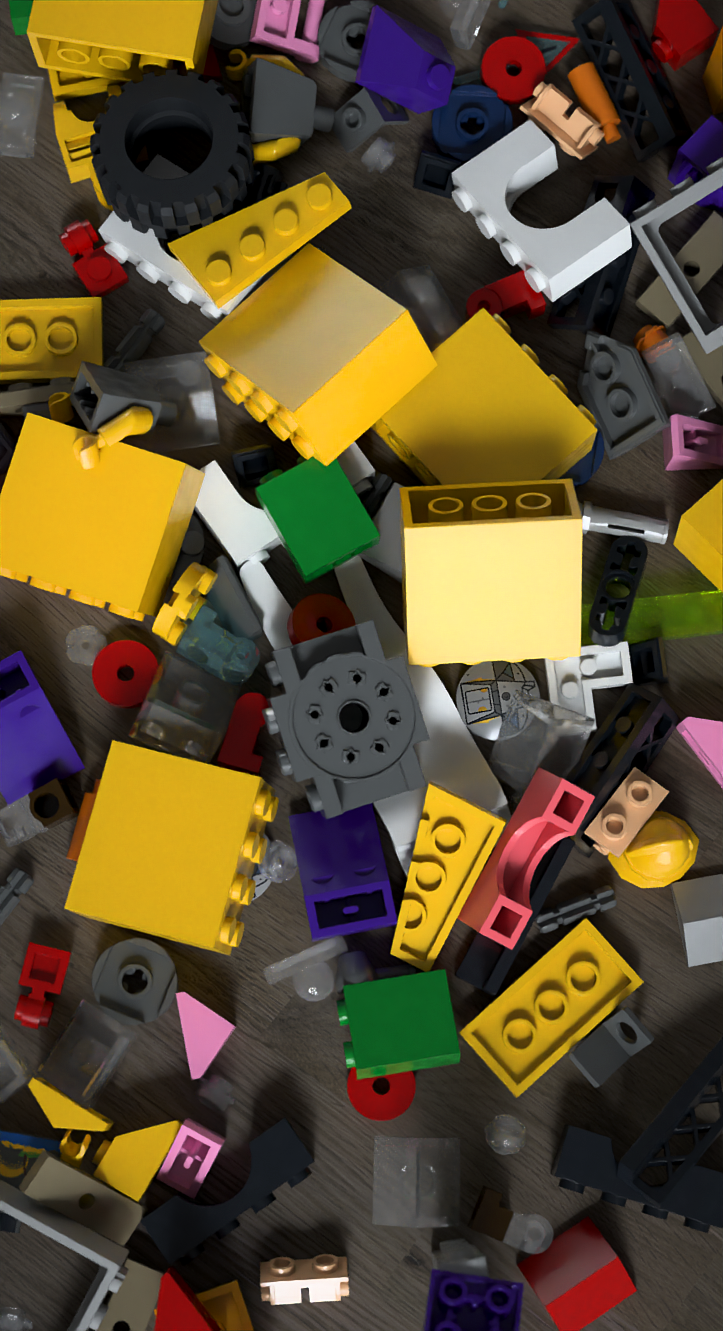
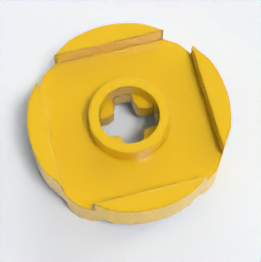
(184, 603)

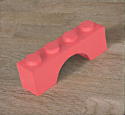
(500, 898)

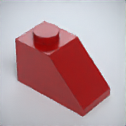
(681, 31)

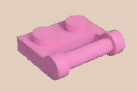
(276, 27)

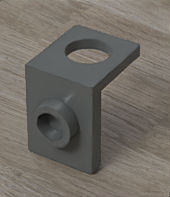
(363, 117)
(609, 1047)

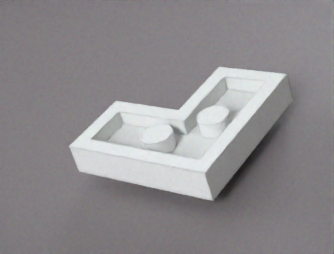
(574, 678)

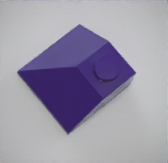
(405, 63)

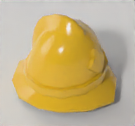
(658, 852)

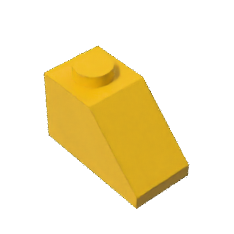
(135, 1158)

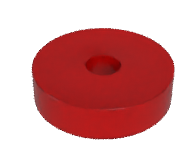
(517, 52)
(318, 609)
(109, 663)
(384, 1106)

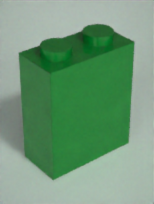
(316, 516)
(399, 1024)

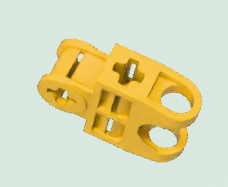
(74, 144)

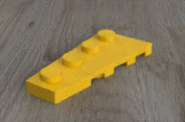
(254, 240)
(445, 864)

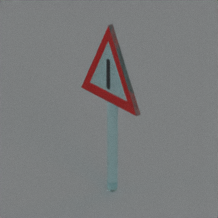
(551, 46)

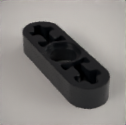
(621, 606)

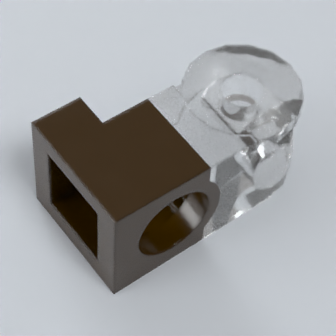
(38, 812)
(523, 1231)

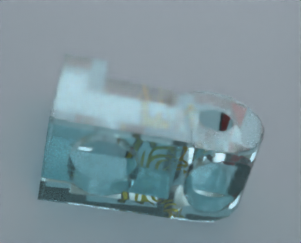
(218, 649)

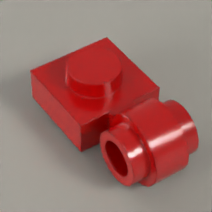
(97, 268)
(43, 972)

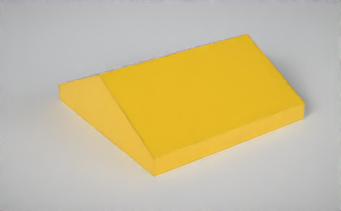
(64, 1111)

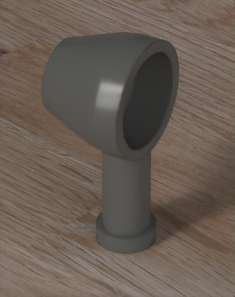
(357, 968)

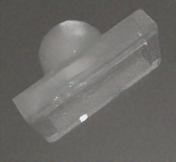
(466, 17)
(20, 114)
(311, 974)

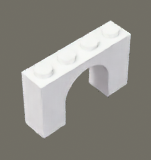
(551, 257)
(155, 264)
(245, 530)

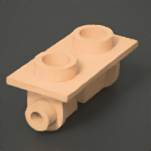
(575, 134)
(625, 813)
(284, 1277)

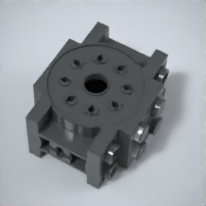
(344, 765)

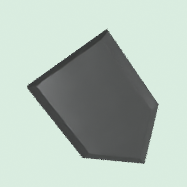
(619, 395)

